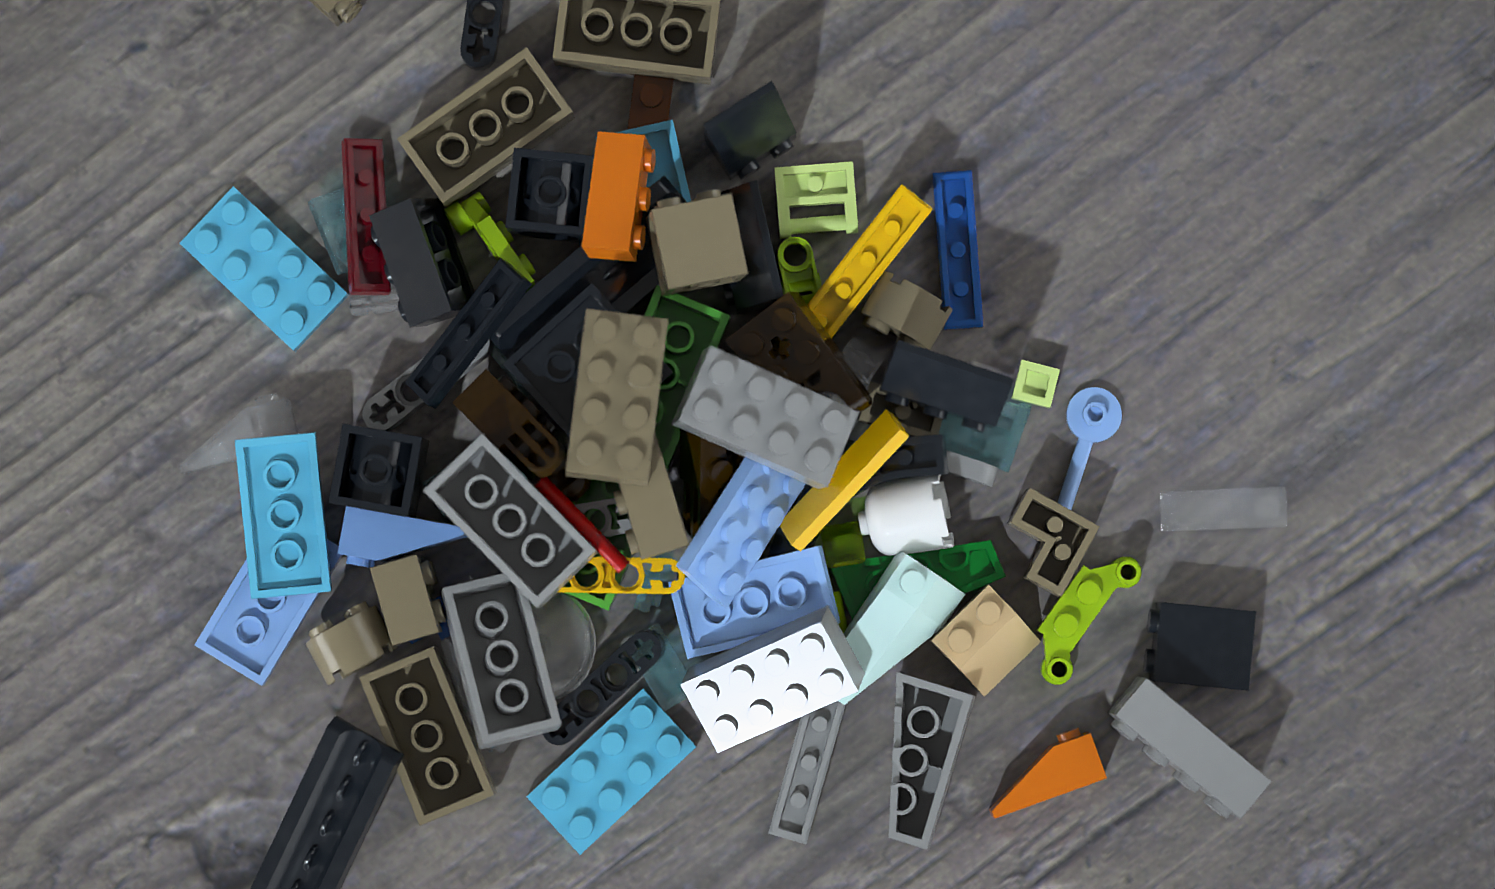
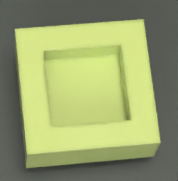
(1035, 384)

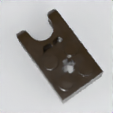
(813, 355)
(519, 431)
(705, 474)

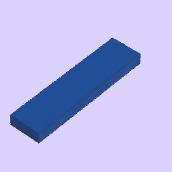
(957, 248)

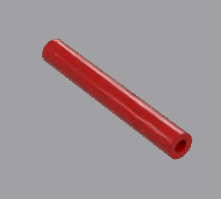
(582, 524)

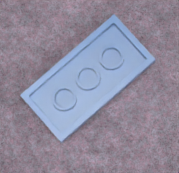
(738, 529)
(770, 597)
(256, 632)

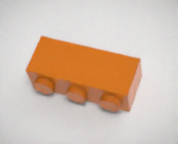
(618, 196)

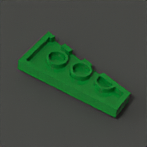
(962, 566)

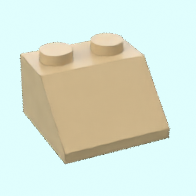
(985, 640)

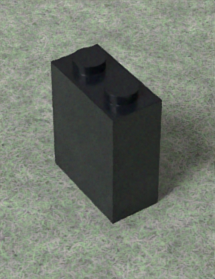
(1200, 645)

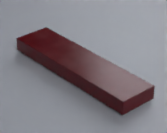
(362, 197)

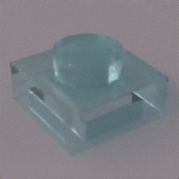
(645, 601)

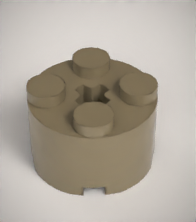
(905, 312)
(350, 643)

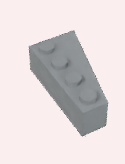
(925, 749)

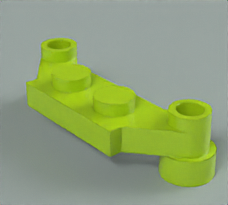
(474, 214)
(1077, 610)

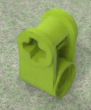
(801, 277)

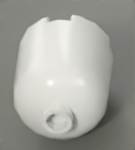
(907, 515)

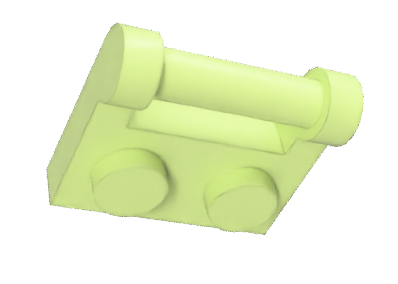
(816, 186)

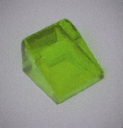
(843, 544)

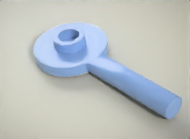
(1093, 418)

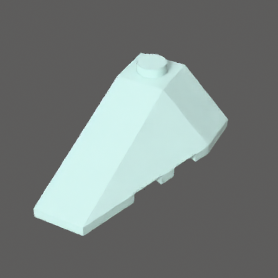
(898, 617)

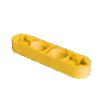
(607, 580)

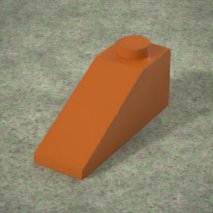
(1058, 770)

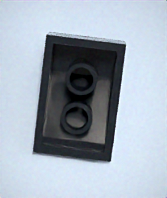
(750, 132)

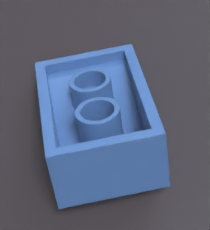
(383, 537)

